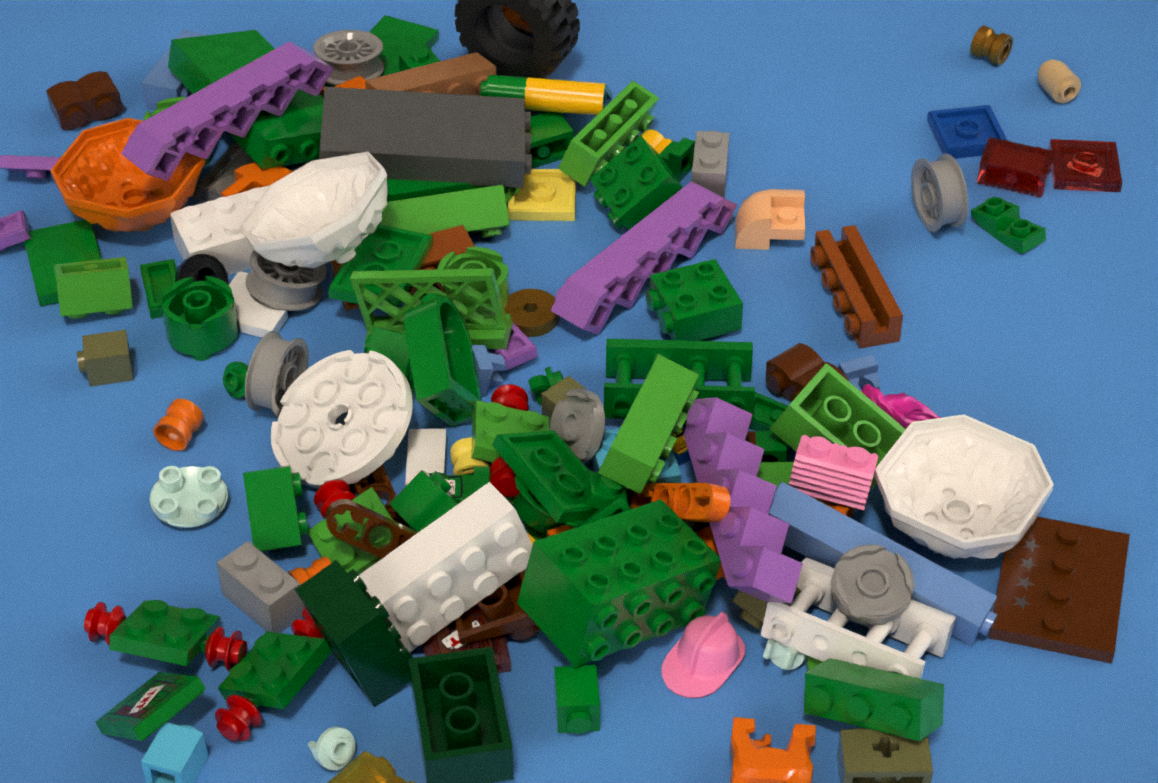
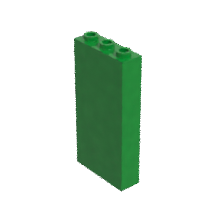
(271, 138)

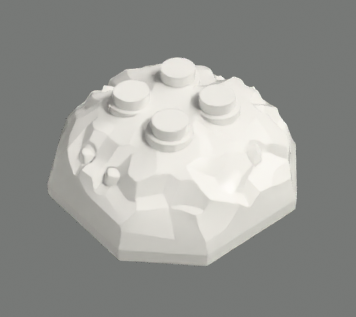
(319, 211)
(962, 486)

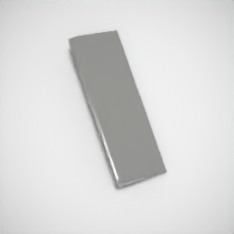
(222, 173)

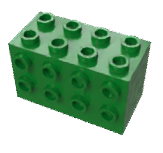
(618, 581)

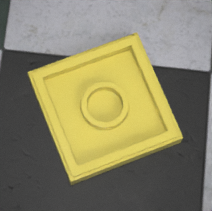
(544, 197)

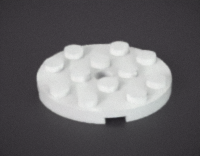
(376, 421)

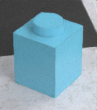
(175, 755)

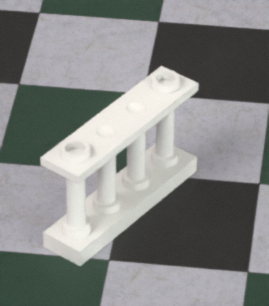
(918, 626)

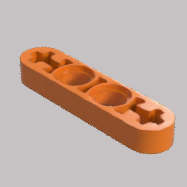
(688, 500)

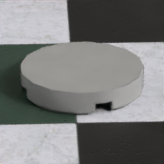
(580, 422)
(872, 584)

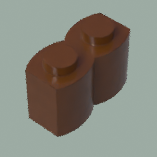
(84, 100)
(793, 370)

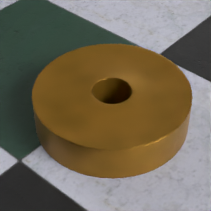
(532, 311)

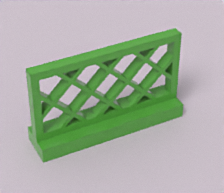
(484, 329)

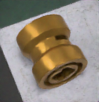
(992, 45)

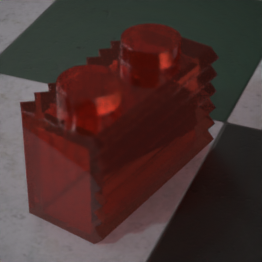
(1015, 167)

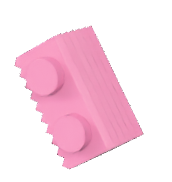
(833, 472)

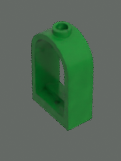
(442, 359)

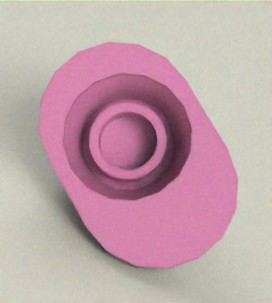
(703, 657)

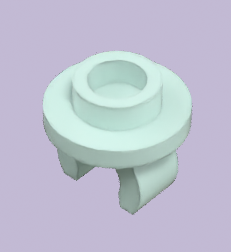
(783, 656)
(333, 748)

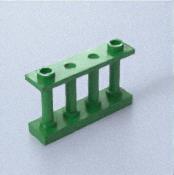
(707, 358)

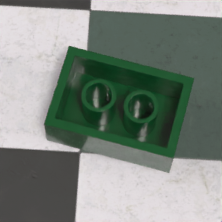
(357, 631)
(461, 717)

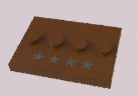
(1062, 590)

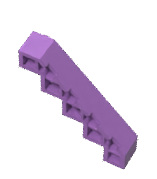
(224, 106)
(644, 250)
(747, 536)

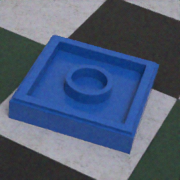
(964, 130)

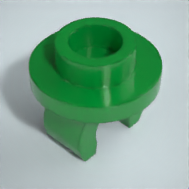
(234, 379)
(541, 383)

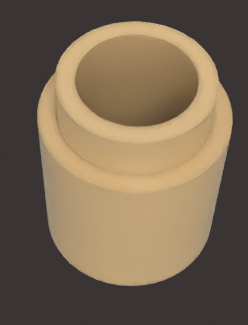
(1059, 81)

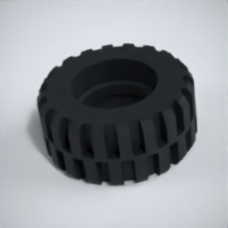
(513, 53)

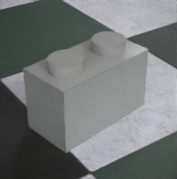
(711, 161)
(260, 588)

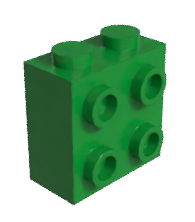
(634, 184)
(695, 302)

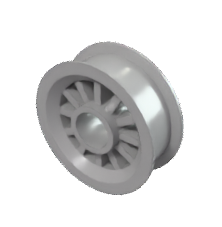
(350, 54)
(939, 192)
(284, 286)
(273, 370)

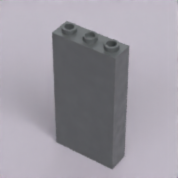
(430, 134)

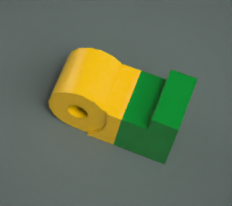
(675, 155)

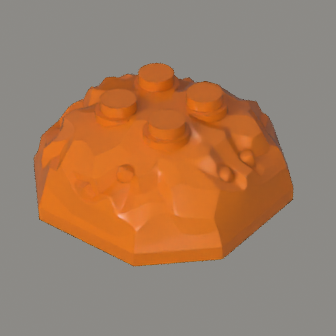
(111, 189)

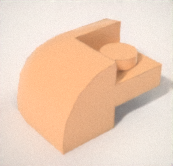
(770, 216)

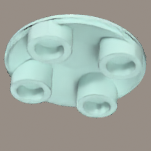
(188, 495)

